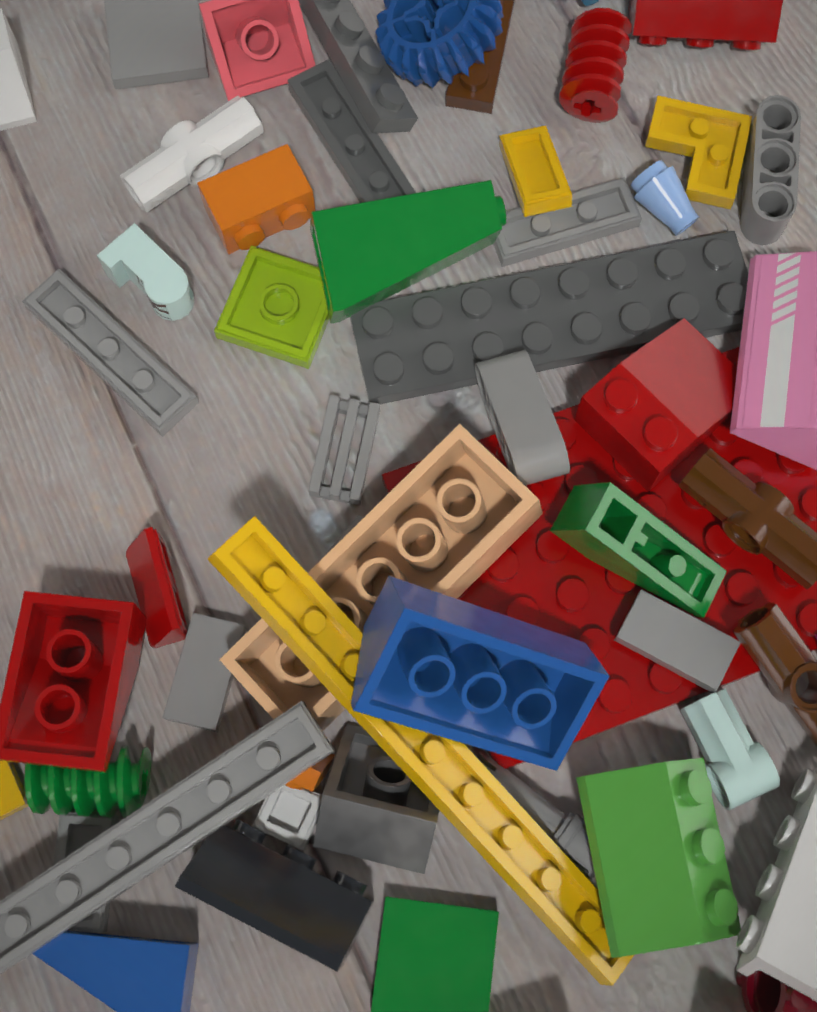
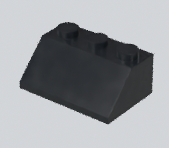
(278, 893)

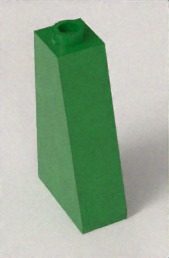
(397, 241)

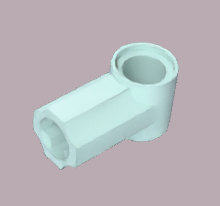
(735, 763)

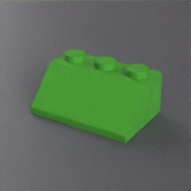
(658, 857)

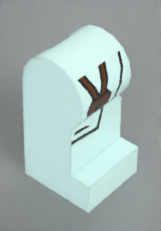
(157, 275)

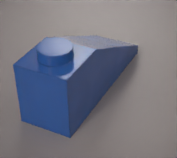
(126, 970)

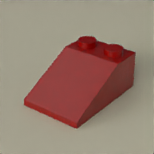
(660, 403)
(69, 680)

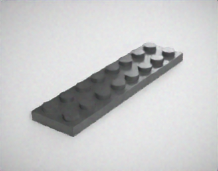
(553, 313)

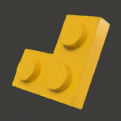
(713, 140)

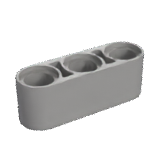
(777, 151)
(522, 418)

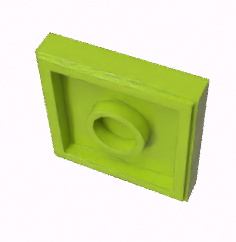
(275, 308)

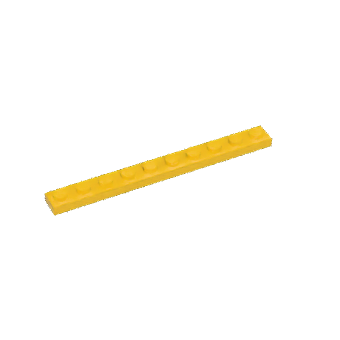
(438, 766)

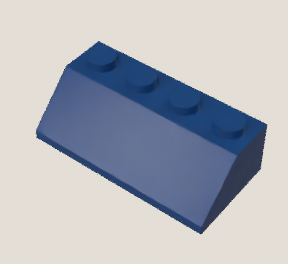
(474, 675)

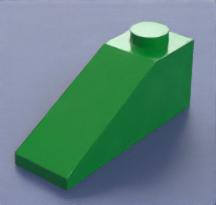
(637, 546)

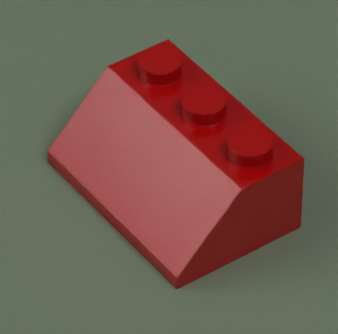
(704, 21)

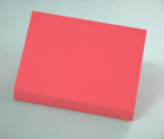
(256, 43)

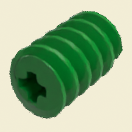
(61, 788)

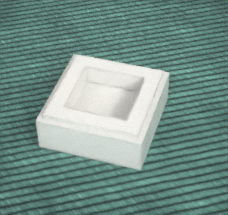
(290, 815)

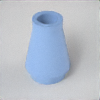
(664, 196)

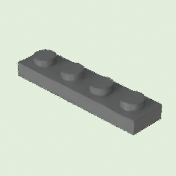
(360, 65)
(346, 136)

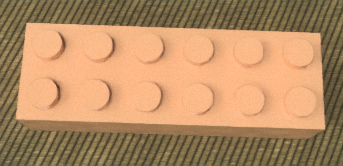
(429, 530)

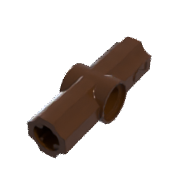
(754, 516)
(782, 660)

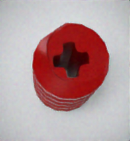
(595, 65)

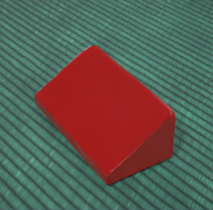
(156, 589)

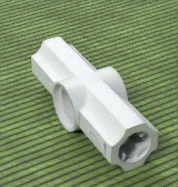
(192, 153)

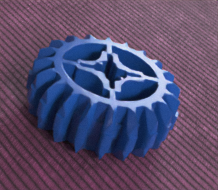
(437, 36)

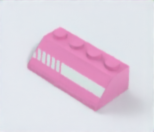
(779, 357)

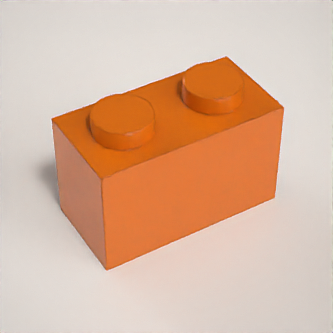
(257, 199)

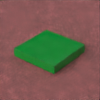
(434, 958)

